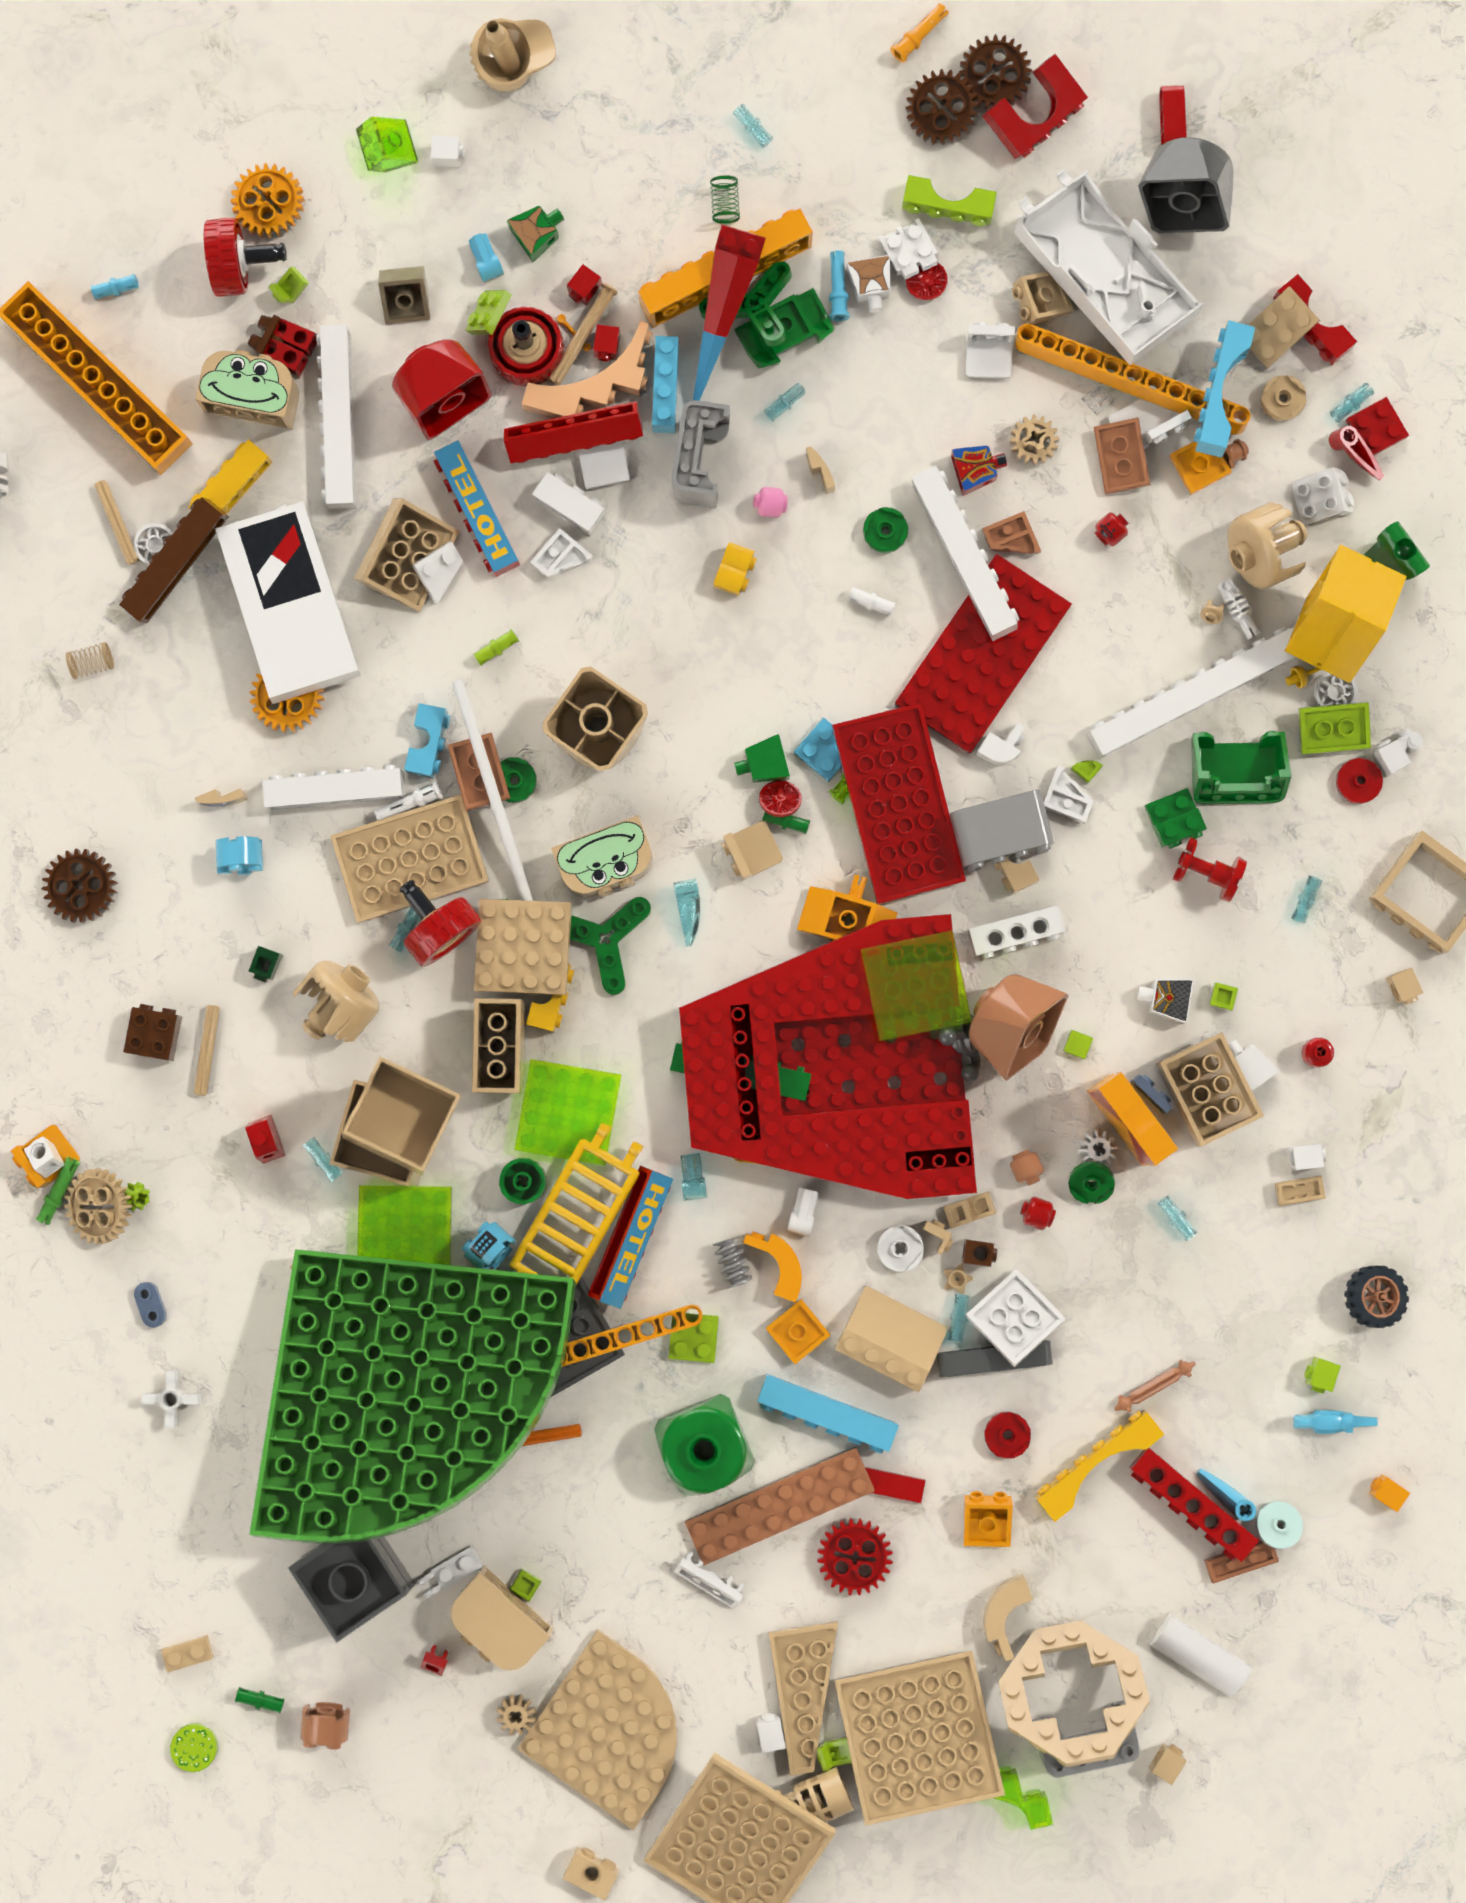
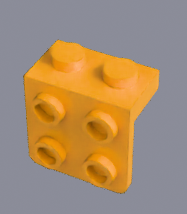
(63, 1147)

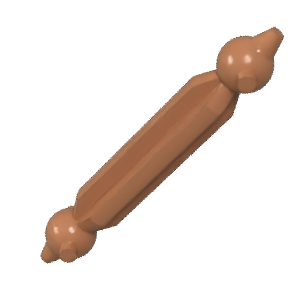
(1154, 1386)

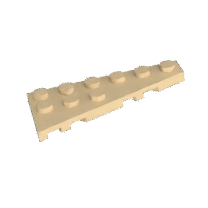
(802, 1677)

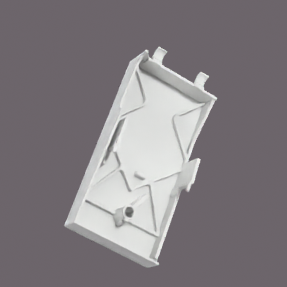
(1106, 267)

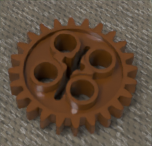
(984, 55)
(928, 121)
(95, 899)

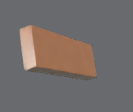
(1223, 1568)

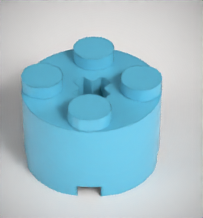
(239, 855)

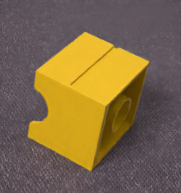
(1345, 613)

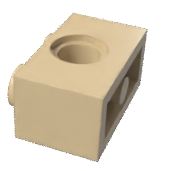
(597, 1885)

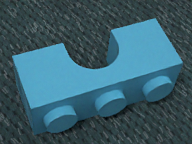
(425, 761)

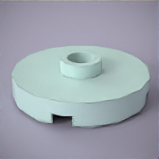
(1267, 1525)

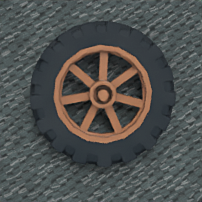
(1396, 1301)

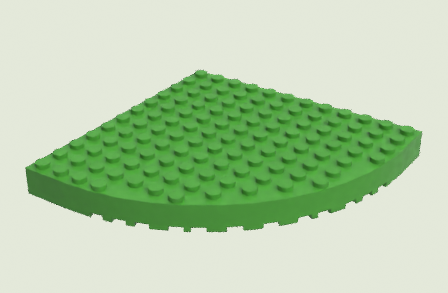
(401, 1391)

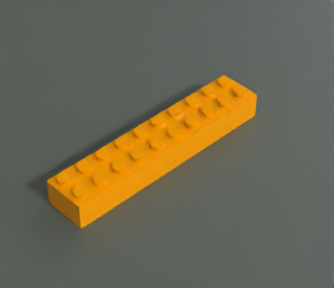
(94, 378)

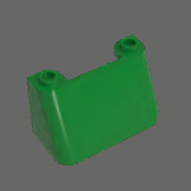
(1240, 770)

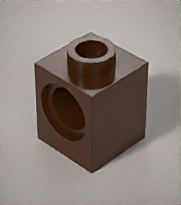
(968, 1253)

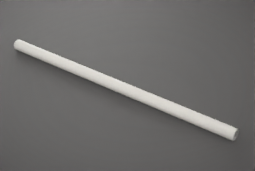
(492, 790)

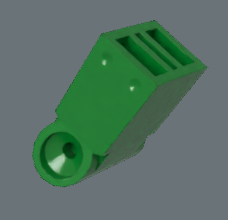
(1398, 552)

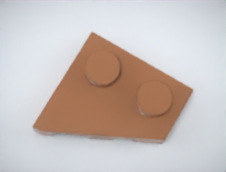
(1012, 535)

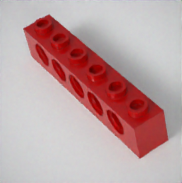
(1243, 1539)

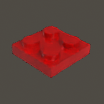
(1378, 426)

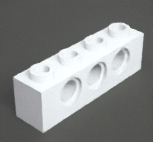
(1049, 917)

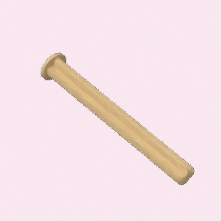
(583, 333)

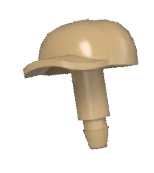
(511, 52)

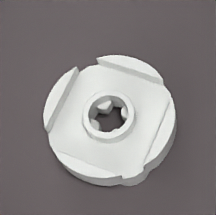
(900, 1234)

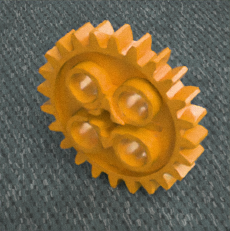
(253, 214)
(276, 718)

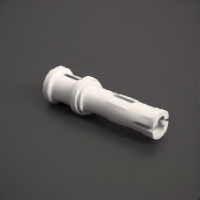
(419, 798)

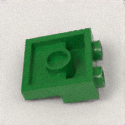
(1175, 818)

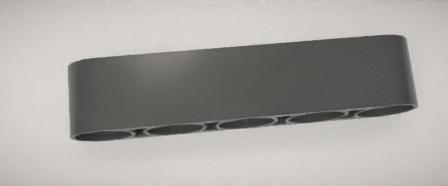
(989, 1360)

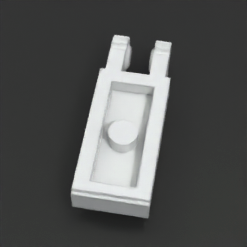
(452, 1570)

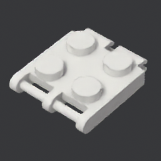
(909, 249)

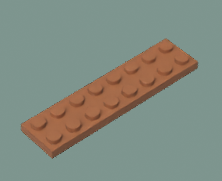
(779, 1506)

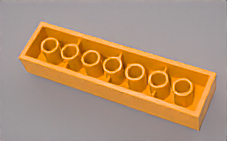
(690, 285)

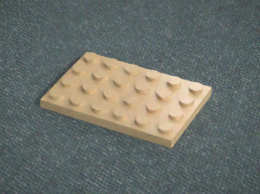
(423, 845)

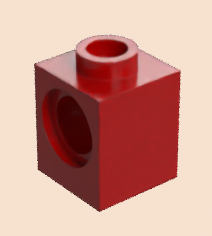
(583, 285)
(606, 343)

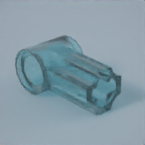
(693, 1180)

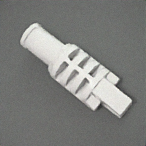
(1238, 607)

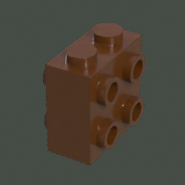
(152, 1032)

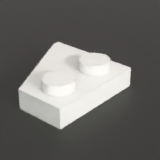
(560, 555)
(438, 569)
(1067, 798)

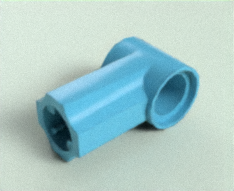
(487, 261)

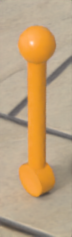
(562, 320)

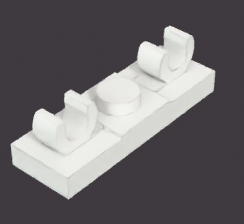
(709, 1581)

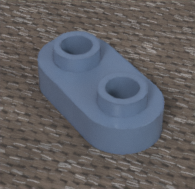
(152, 1303)

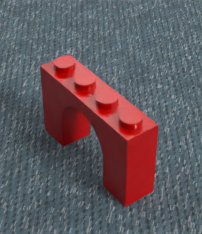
(1064, 96)

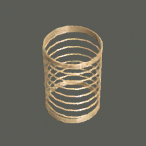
(74, 672)

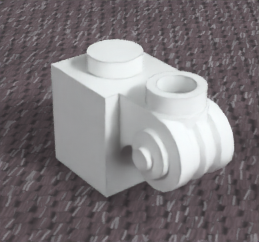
(1392, 755)

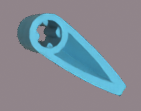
(1227, 1495)

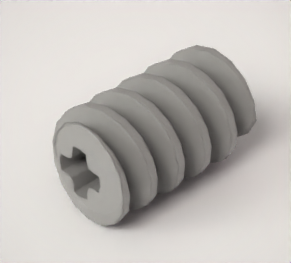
(732, 1262)

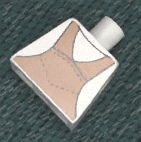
(870, 280)

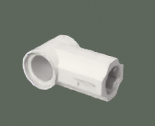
(802, 1216)

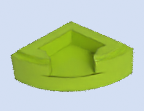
(1086, 769)

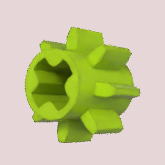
(138, 1194)

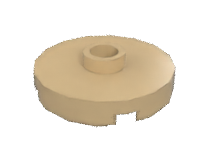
(1284, 386)

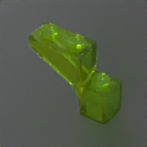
(1033, 1805)

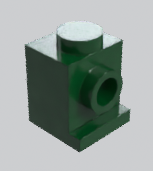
(261, 956)

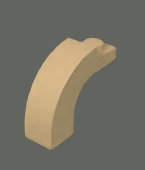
(1000, 1604)

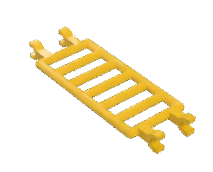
(561, 1185)

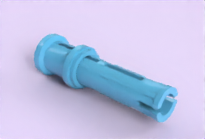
(838, 296)

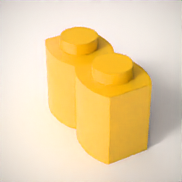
(734, 568)

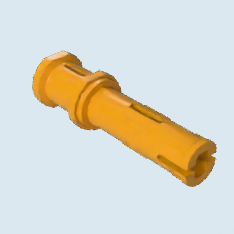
(913, 38)

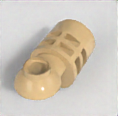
(834, 1790)

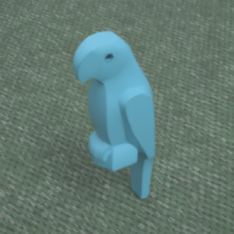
(1332, 1421)

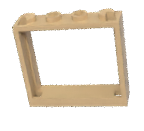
(1401, 917)

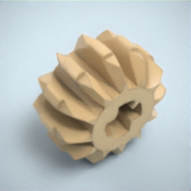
(515, 1706)

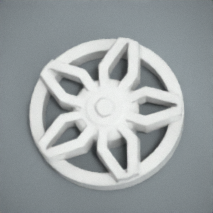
(153, 543)
(1335, 691)

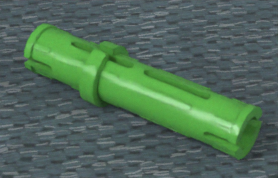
(54, 1198)

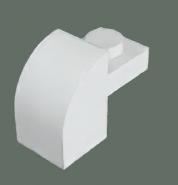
(999, 751)

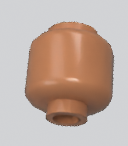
(1026, 1167)

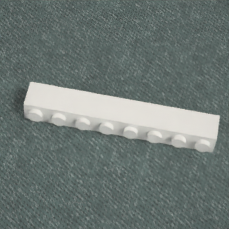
(337, 416)
(964, 553)

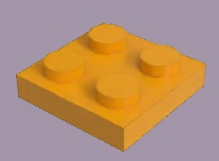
(1197, 468)
(798, 1331)

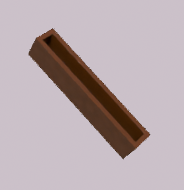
(173, 560)

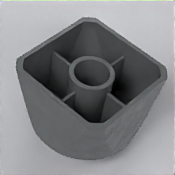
(1188, 187)

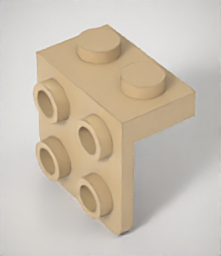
(752, 850)

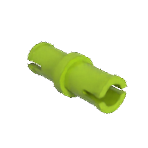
(496, 647)

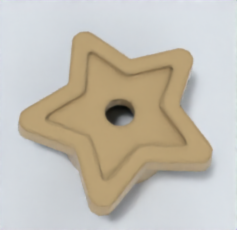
(963, 1278)

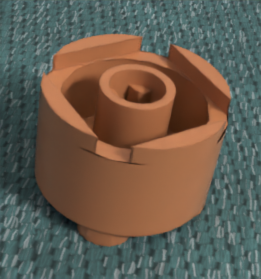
(325, 1725)

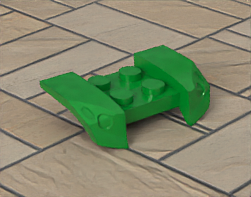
(801, 319)

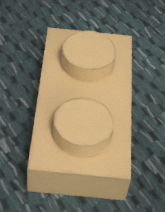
(187, 1653)

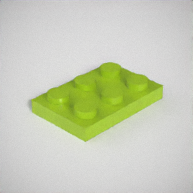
(1334, 727)

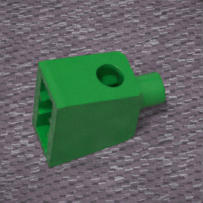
(764, 761)

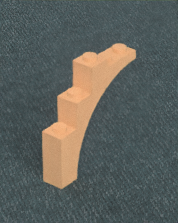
(597, 390)

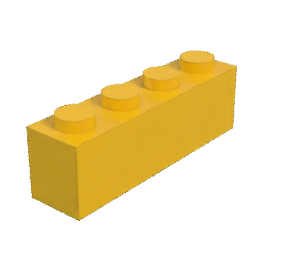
(235, 476)

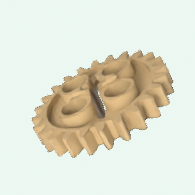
(98, 1223)

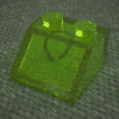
(386, 144)

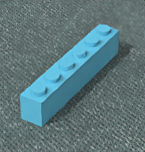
(827, 1412)

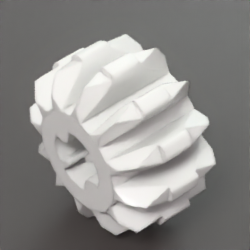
(1105, 1146)

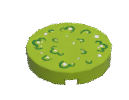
(194, 1747)

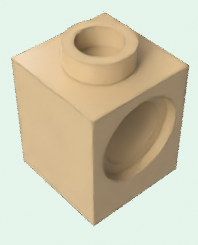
(1405, 986)
(1168, 1763)

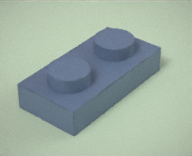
(1145, 1086)

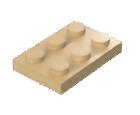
(1281, 327)

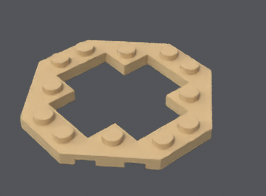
(1045, 1733)

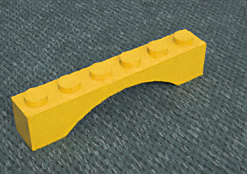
(1136, 1434)

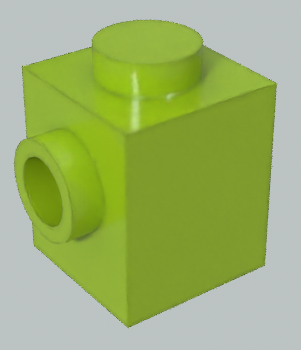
(1322, 1375)

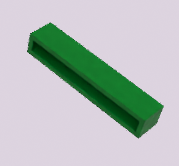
(792, 1082)

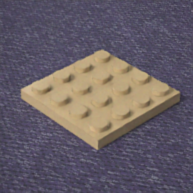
(523, 947)

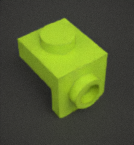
(289, 286)
(833, 1753)

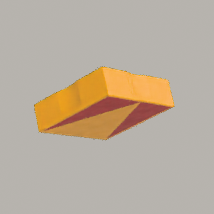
(1132, 1119)

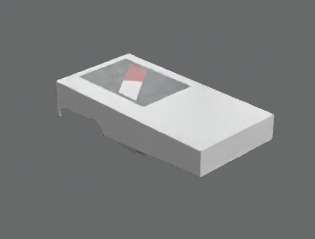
(287, 602)

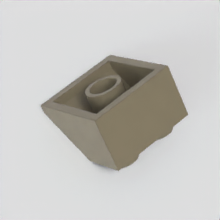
(404, 294)

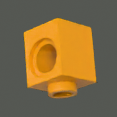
(1388, 1492)

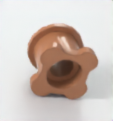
(1236, 451)

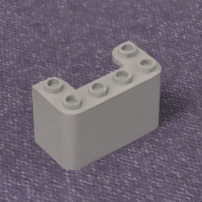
(698, 422)
(1001, 829)
(1127, 1753)

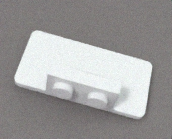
(1155, 420)

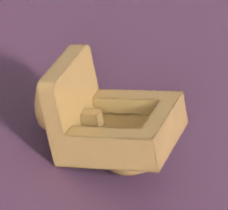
(937, 1229)

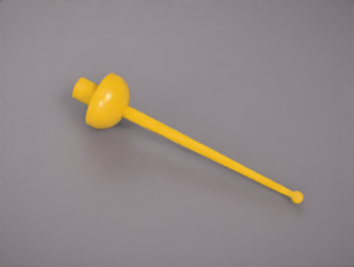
(1299, 676)

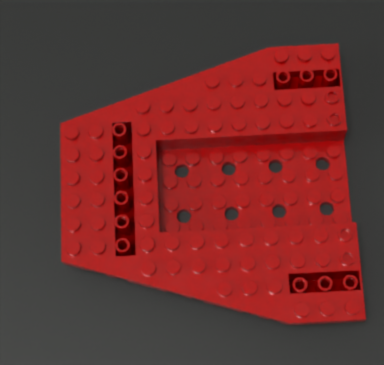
(875, 1138)

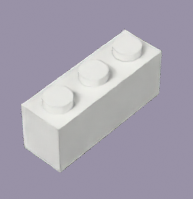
(569, 503)

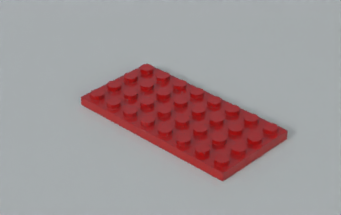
(969, 674)
(898, 803)

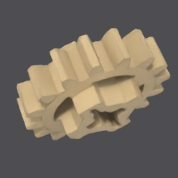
(1030, 431)

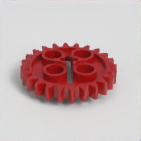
(851, 1577)

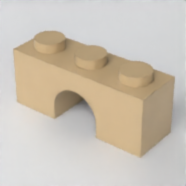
(1017, 875)

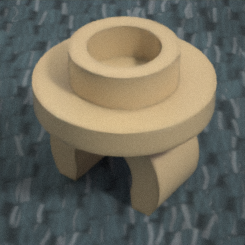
(1212, 614)

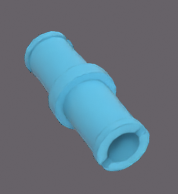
(114, 286)

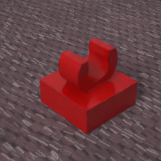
(434, 1663)

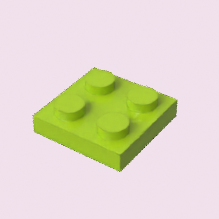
(488, 312)
(696, 1342)

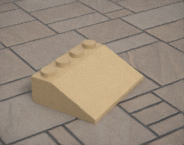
(399, 542)
(1209, 1089)
(891, 1338)

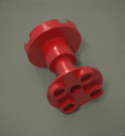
(1217, 873)

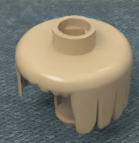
(1256, 546)
(343, 1004)

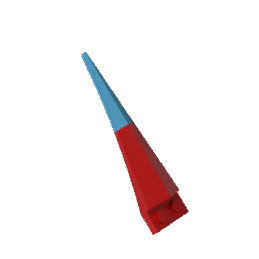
(733, 268)

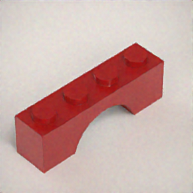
(1330, 341)

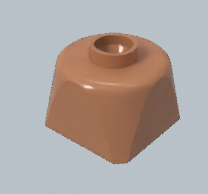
(1015, 1022)

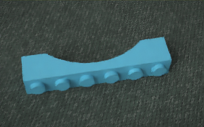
(1215, 428)

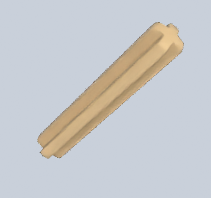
(116, 522)
(206, 1050)

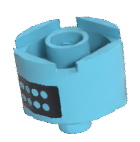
(489, 1246)

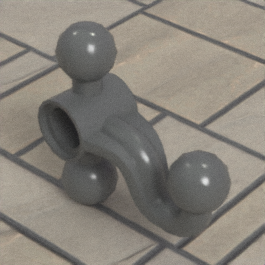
(959, 1038)

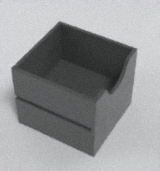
(351, 1582)

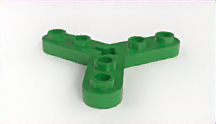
(764, 294)
(609, 955)

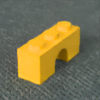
(547, 1015)

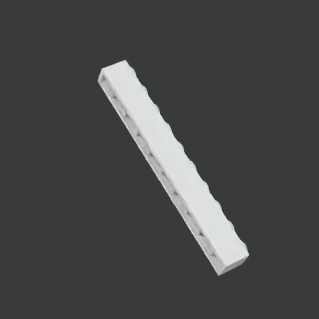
(1191, 695)

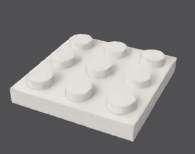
(1015, 1317)

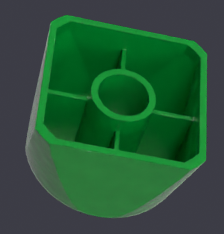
(709, 1421)

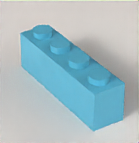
(665, 384)

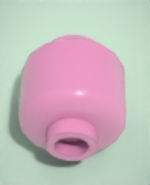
(770, 502)

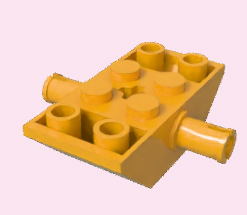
(826, 907)

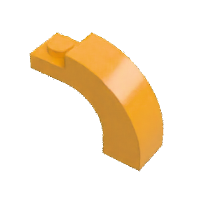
(790, 1270)

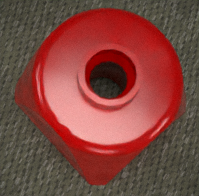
(440, 386)

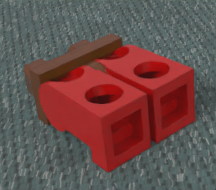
(284, 343)

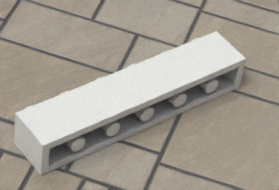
(333, 788)

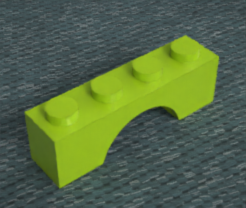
(974, 208)

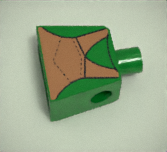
(535, 230)

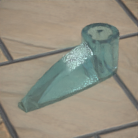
(689, 908)

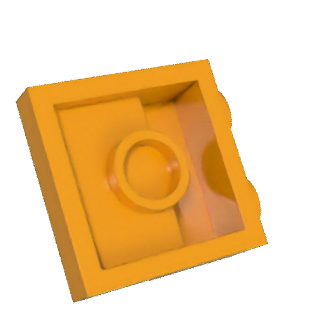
(987, 1519)

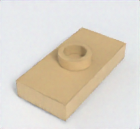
(1300, 1190)

